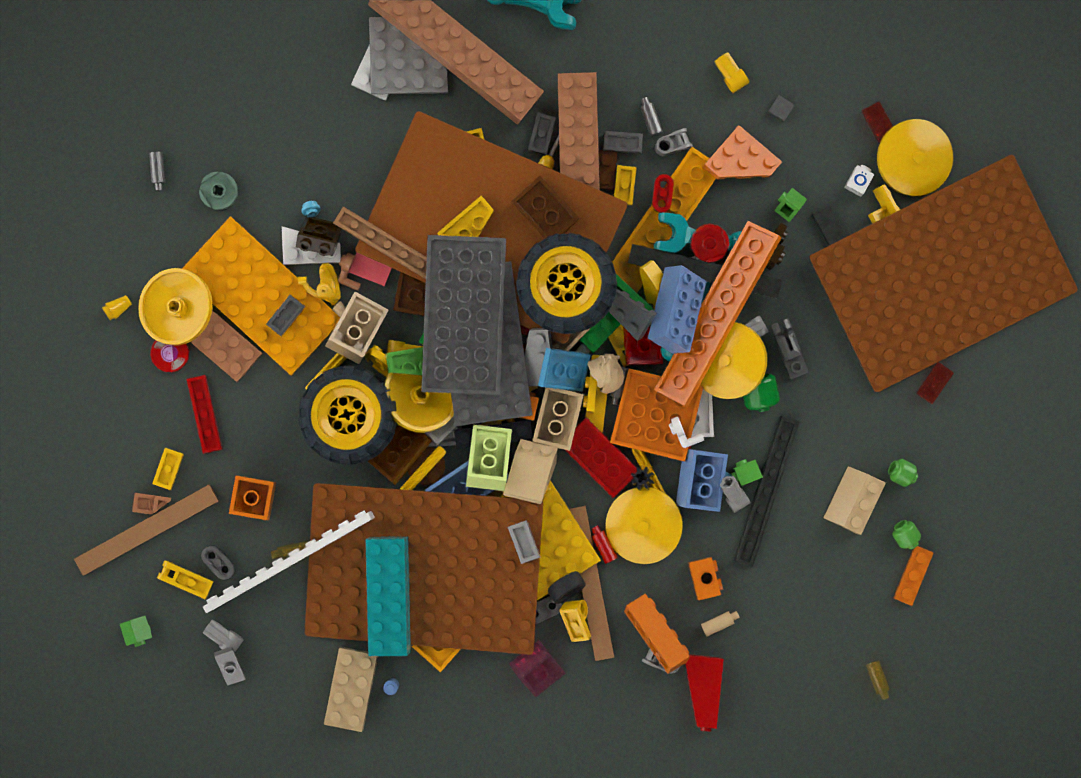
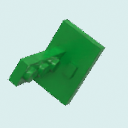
(606, 326)

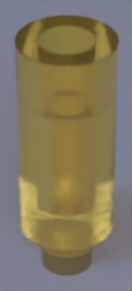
(282, 551)
(878, 679)

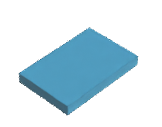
(564, 369)

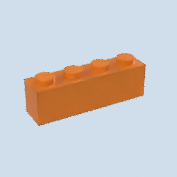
(656, 633)

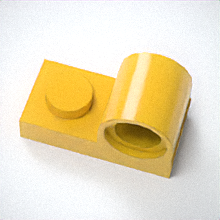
(574, 618)

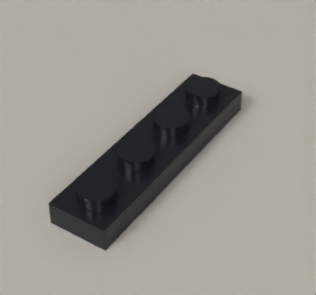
(520, 430)

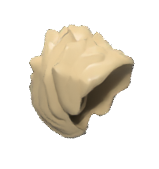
(607, 372)

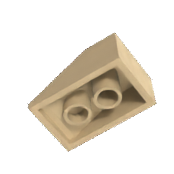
(356, 327)
(531, 471)

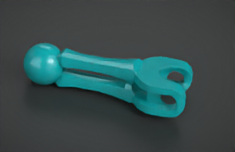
(551, 8)
(682, 233)

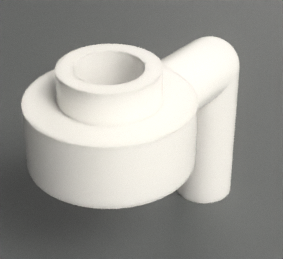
(676, 428)

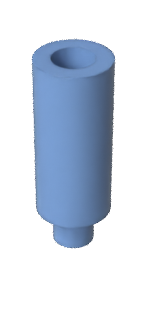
(391, 686)

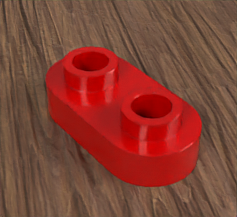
(663, 194)

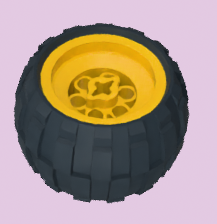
(586, 306)
(318, 423)

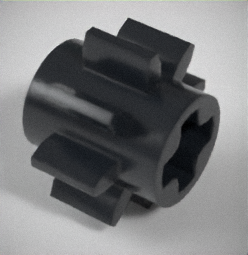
(640, 473)

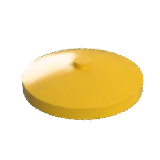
(915, 157)
(175, 306)
(737, 365)
(417, 409)
(644, 525)

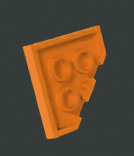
(742, 158)

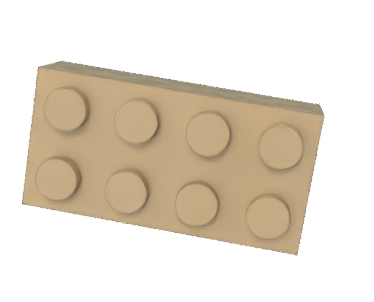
(351, 689)

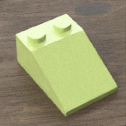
(488, 457)

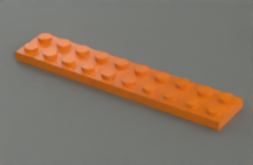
(719, 312)

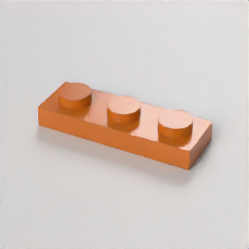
(913, 575)

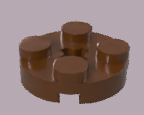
(434, 474)

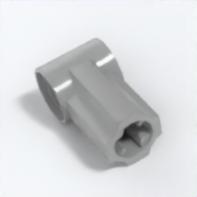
(758, 326)
(735, 495)
(222, 636)

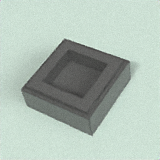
(781, 108)

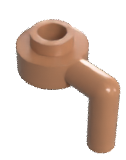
(346, 262)

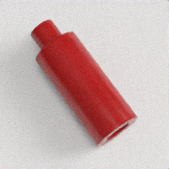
(603, 545)

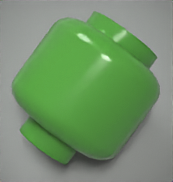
(903, 472)
(906, 534)

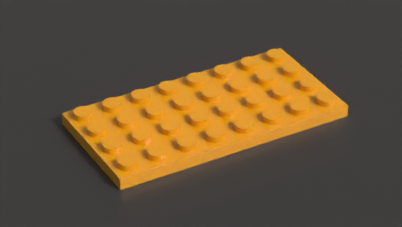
(251, 287)

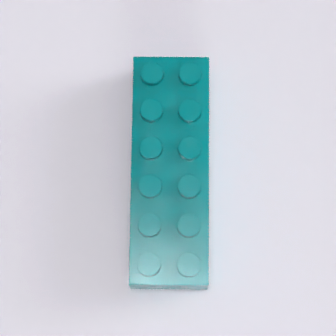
(388, 596)

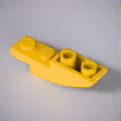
(651, 279)

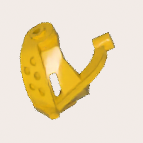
(329, 286)

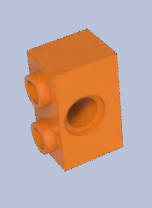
(697, 569)

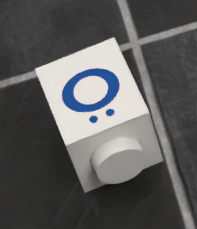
(859, 180)

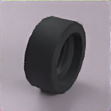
(566, 587)

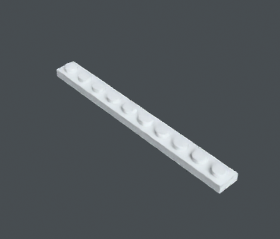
(295, 556)

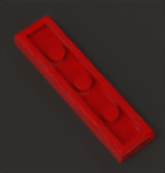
(204, 414)

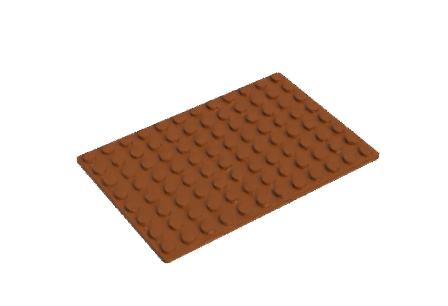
(447, 169)
(975, 271)
(462, 566)

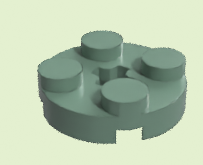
(221, 180)

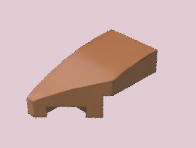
(148, 503)

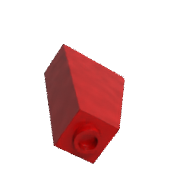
(704, 682)

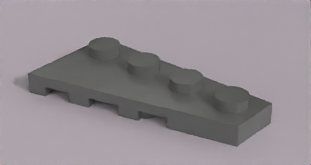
(631, 314)

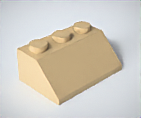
(558, 418)
(854, 500)

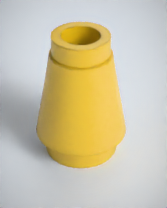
(116, 307)

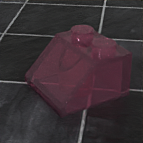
(538, 669)

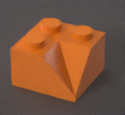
(252, 497)

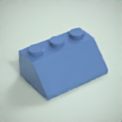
(701, 480)

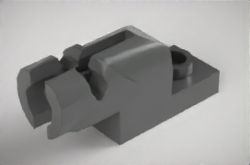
(789, 349)

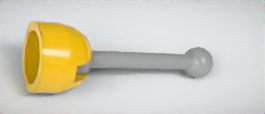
(548, 160)

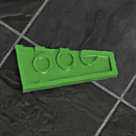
(405, 361)

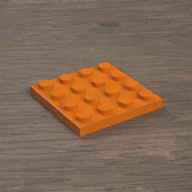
(646, 416)

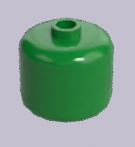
(764, 395)

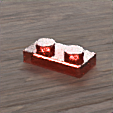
(877, 120)
(934, 383)

